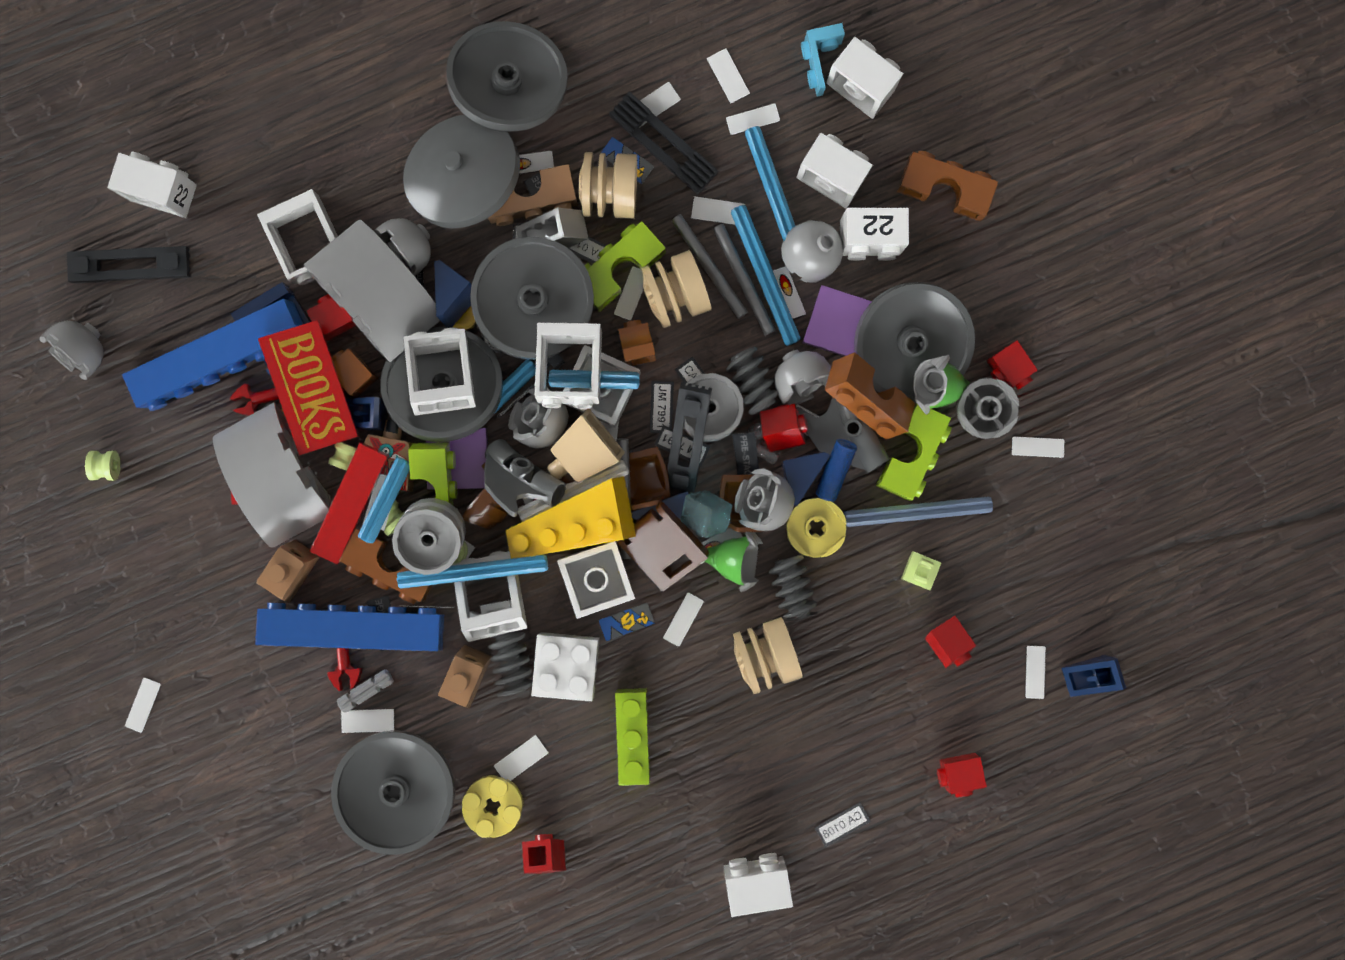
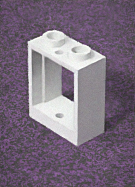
(285, 213)
(567, 334)
(441, 398)
(494, 622)

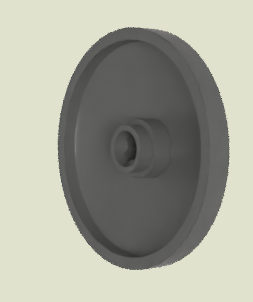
(506, 76)
(461, 172)
(528, 285)
(910, 327)
(442, 371)
(393, 792)

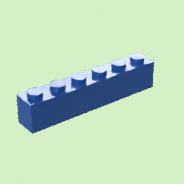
(208, 357)
(350, 629)

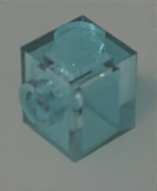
(706, 513)

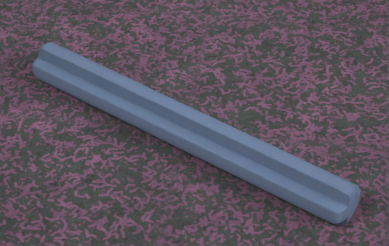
(918, 511)

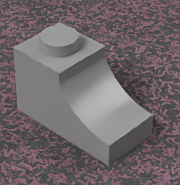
(559, 225)

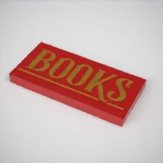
(308, 387)

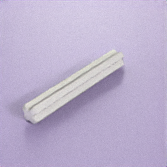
(536, 507)

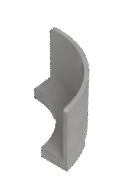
(375, 287)
(268, 477)

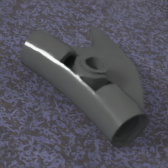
(836, 425)
(513, 477)

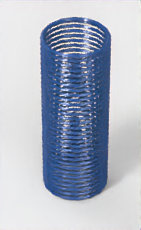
(839, 455)

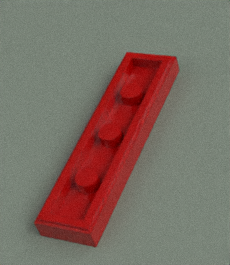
(349, 502)

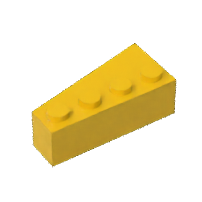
(581, 521)

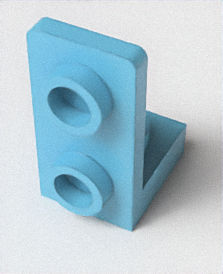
(821, 38)

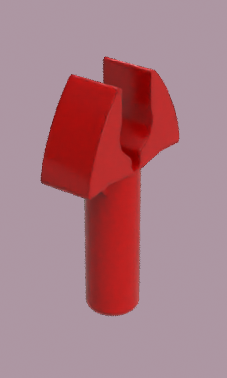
(256, 398)
(344, 664)

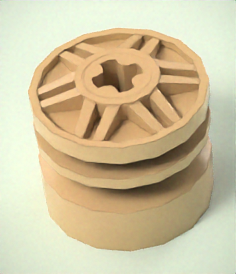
(609, 185)
(676, 289)
(767, 655)

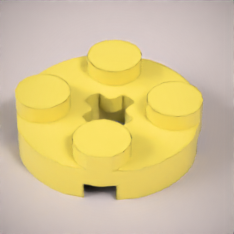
(833, 528)
(486, 823)

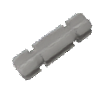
(365, 691)

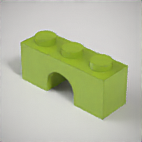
(636, 246)
(434, 464)
(907, 478)
(632, 736)

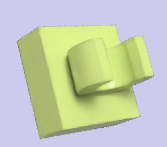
(921, 570)

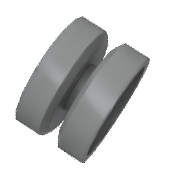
(728, 405)
(429, 536)

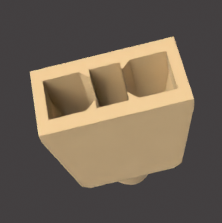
(584, 449)

